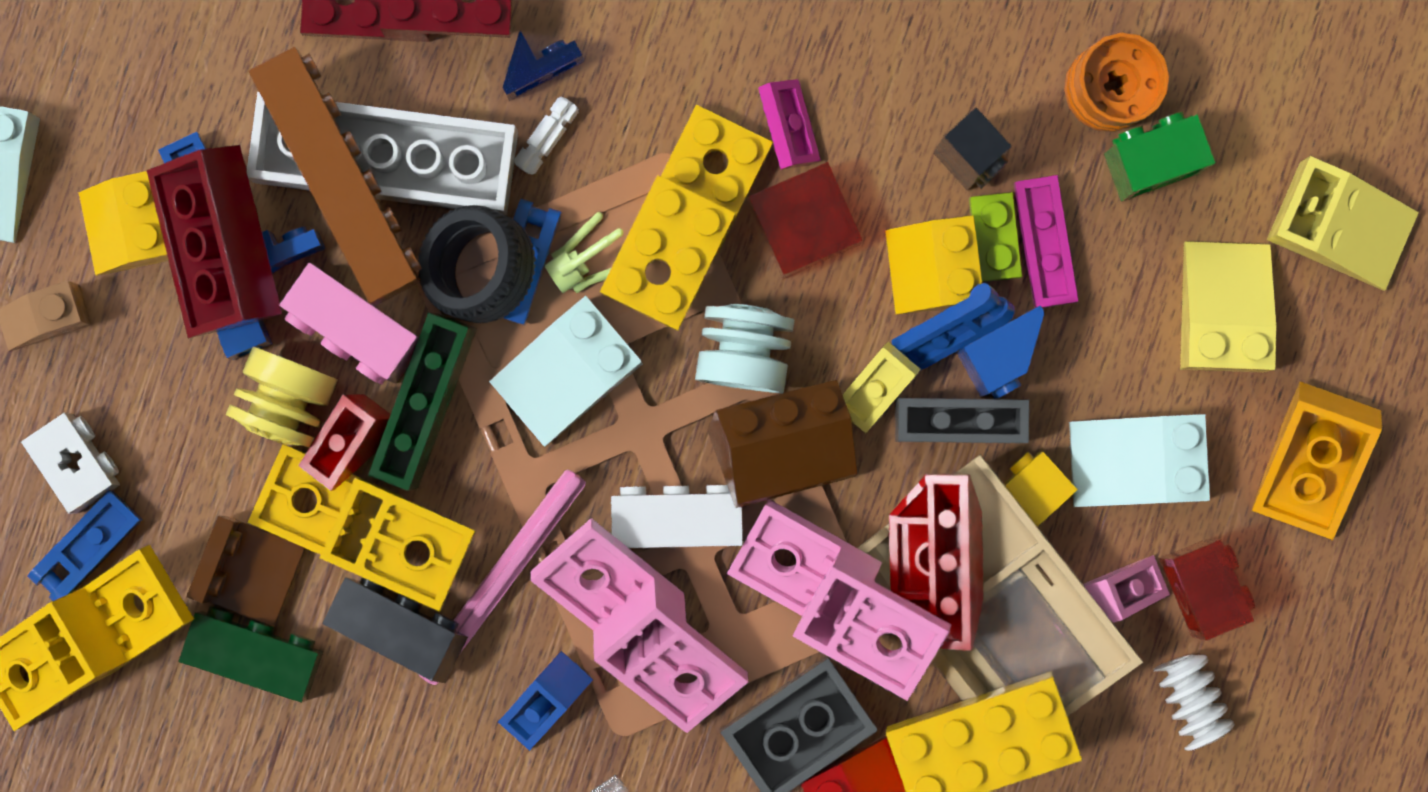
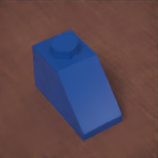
(545, 700)

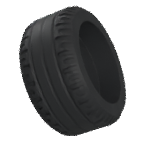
(442, 251)

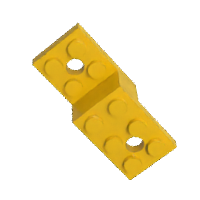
(686, 217)
(364, 530)
(87, 636)

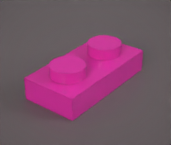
(789, 123)

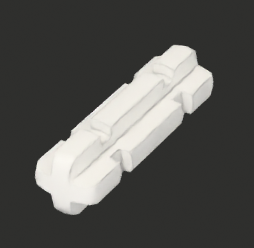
(546, 135)

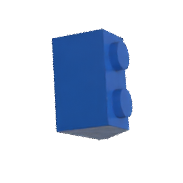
(1002, 355)

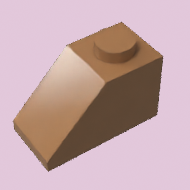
(43, 315)

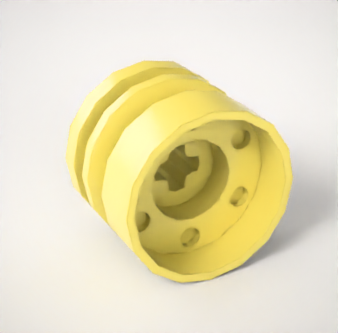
(281, 398)

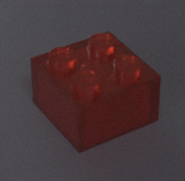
(805, 220)
(1208, 588)

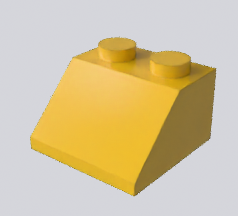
(122, 224)
(933, 264)

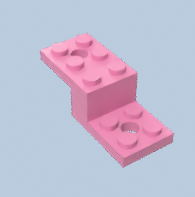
(839, 600)
(639, 626)

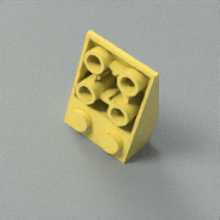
(1343, 223)

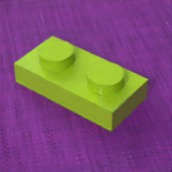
(996, 236)

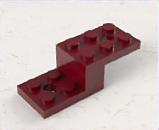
(406, 19)

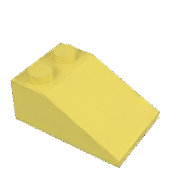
(1228, 308)

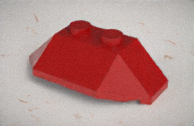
(940, 553)

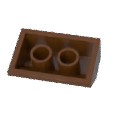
(784, 443)

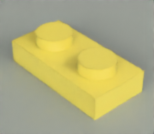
(878, 386)

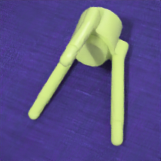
(568, 269)

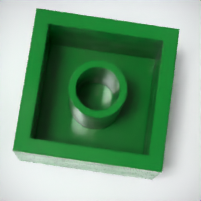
(1158, 157)

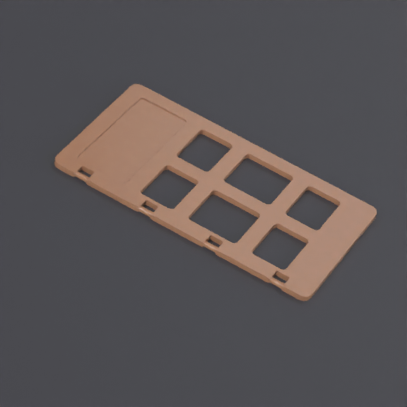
(755, 640)

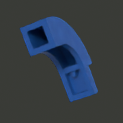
(296, 246)

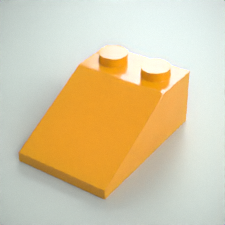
(1317, 460)

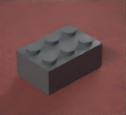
(798, 729)

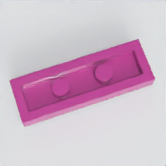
(1045, 242)

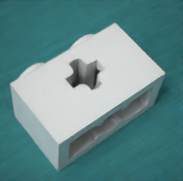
(50, 452)

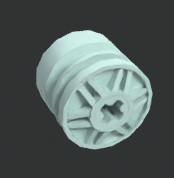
(744, 348)

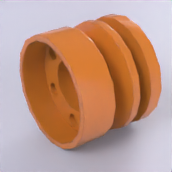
(1136, 68)

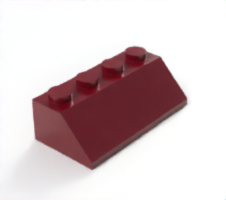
(213, 240)

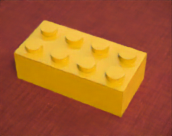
(985, 740)

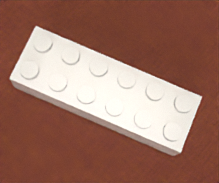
(409, 153)

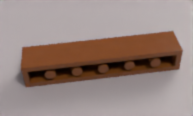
(334, 175)

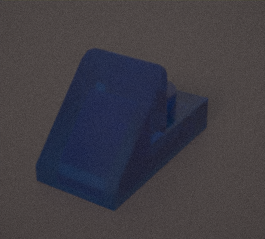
(528, 73)

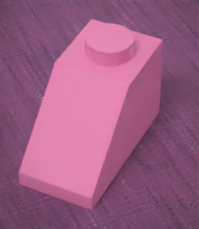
(1128, 589)

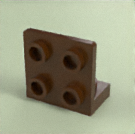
(246, 570)

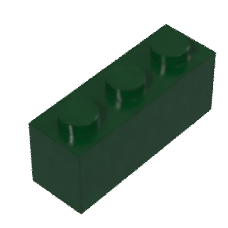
(251, 654)

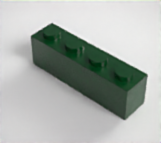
(422, 401)

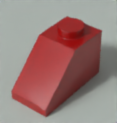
(345, 440)

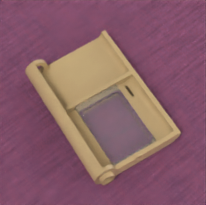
(1024, 618)

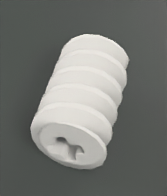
(1195, 700)

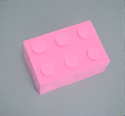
(349, 325)

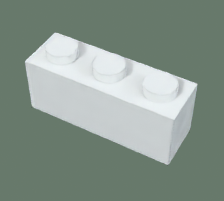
(676, 518)

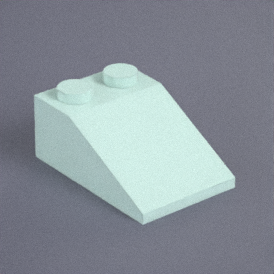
(17, 146)
(565, 371)
(1139, 460)

